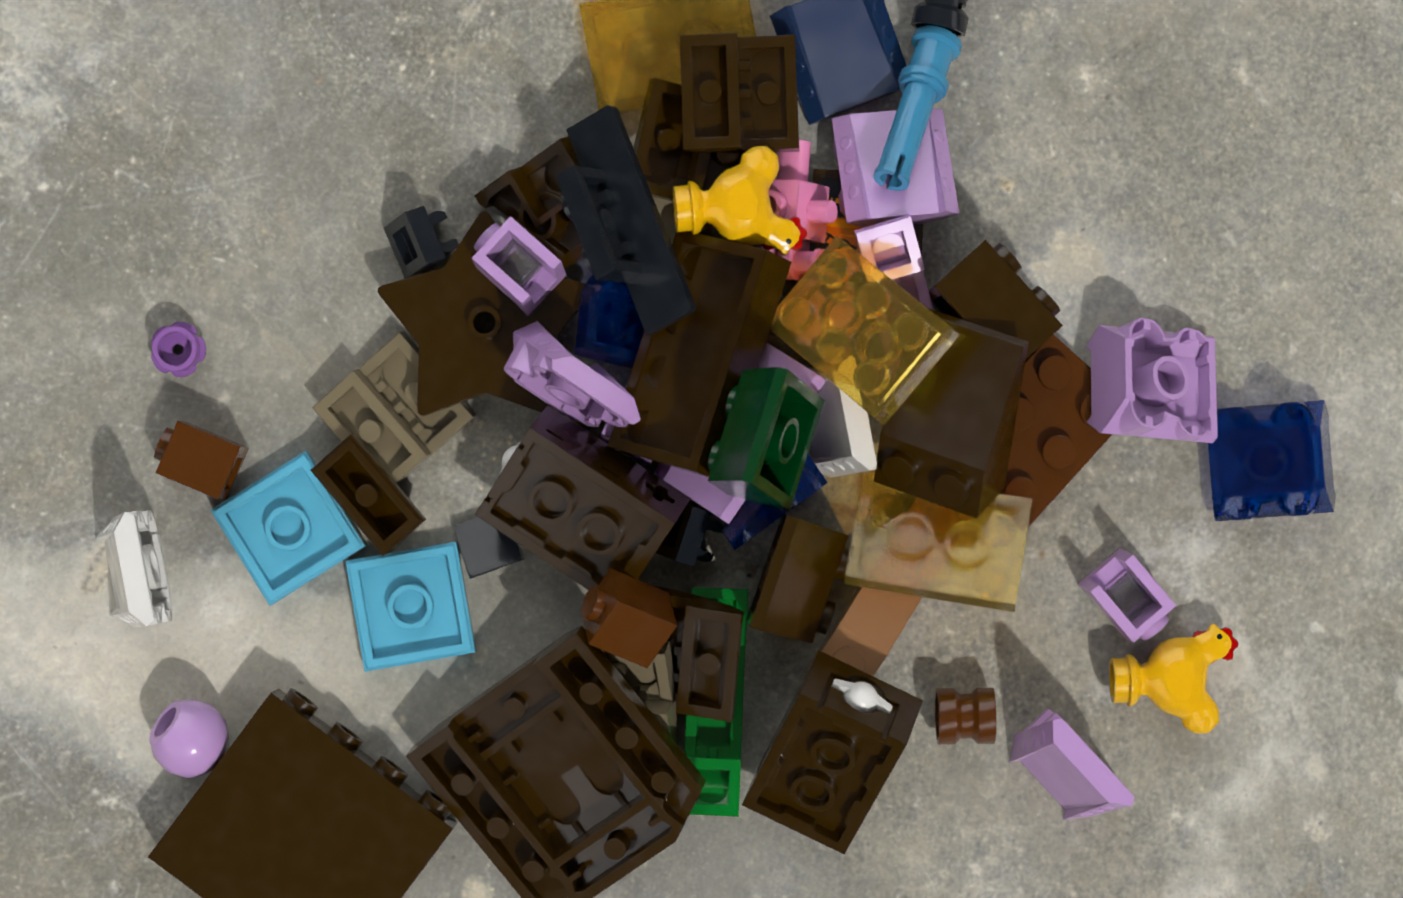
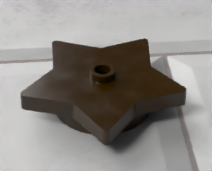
(440, 316)

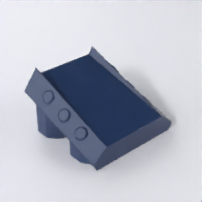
(842, 54)

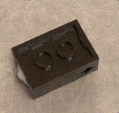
(580, 502)
(832, 752)

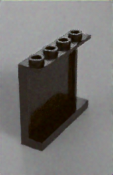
(302, 815)

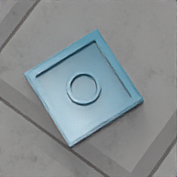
(288, 528)
(411, 606)

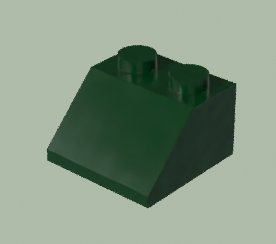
(765, 437)

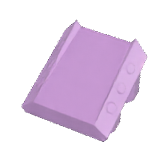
(858, 148)
(566, 382)
(1153, 382)
(1068, 768)

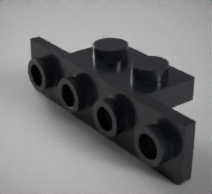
(621, 222)

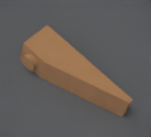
(868, 628)

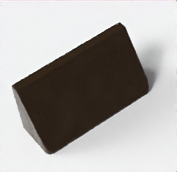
(368, 495)

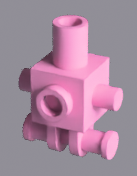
(796, 197)

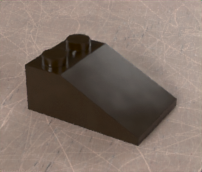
(958, 424)
(798, 580)

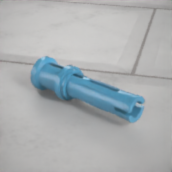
(921, 86)

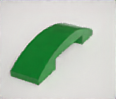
(714, 743)

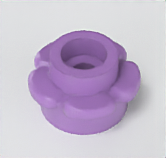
(162, 349)

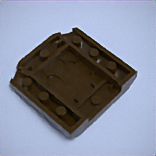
(561, 773)

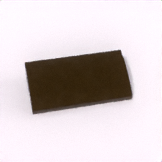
(692, 365)

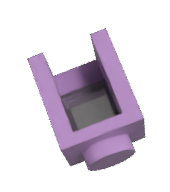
(518, 264)
(1128, 596)

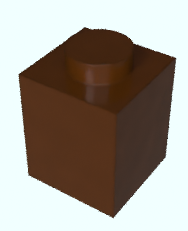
(199, 459)
(628, 617)

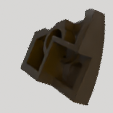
(534, 200)

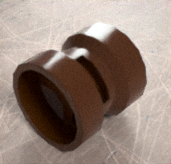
(965, 716)

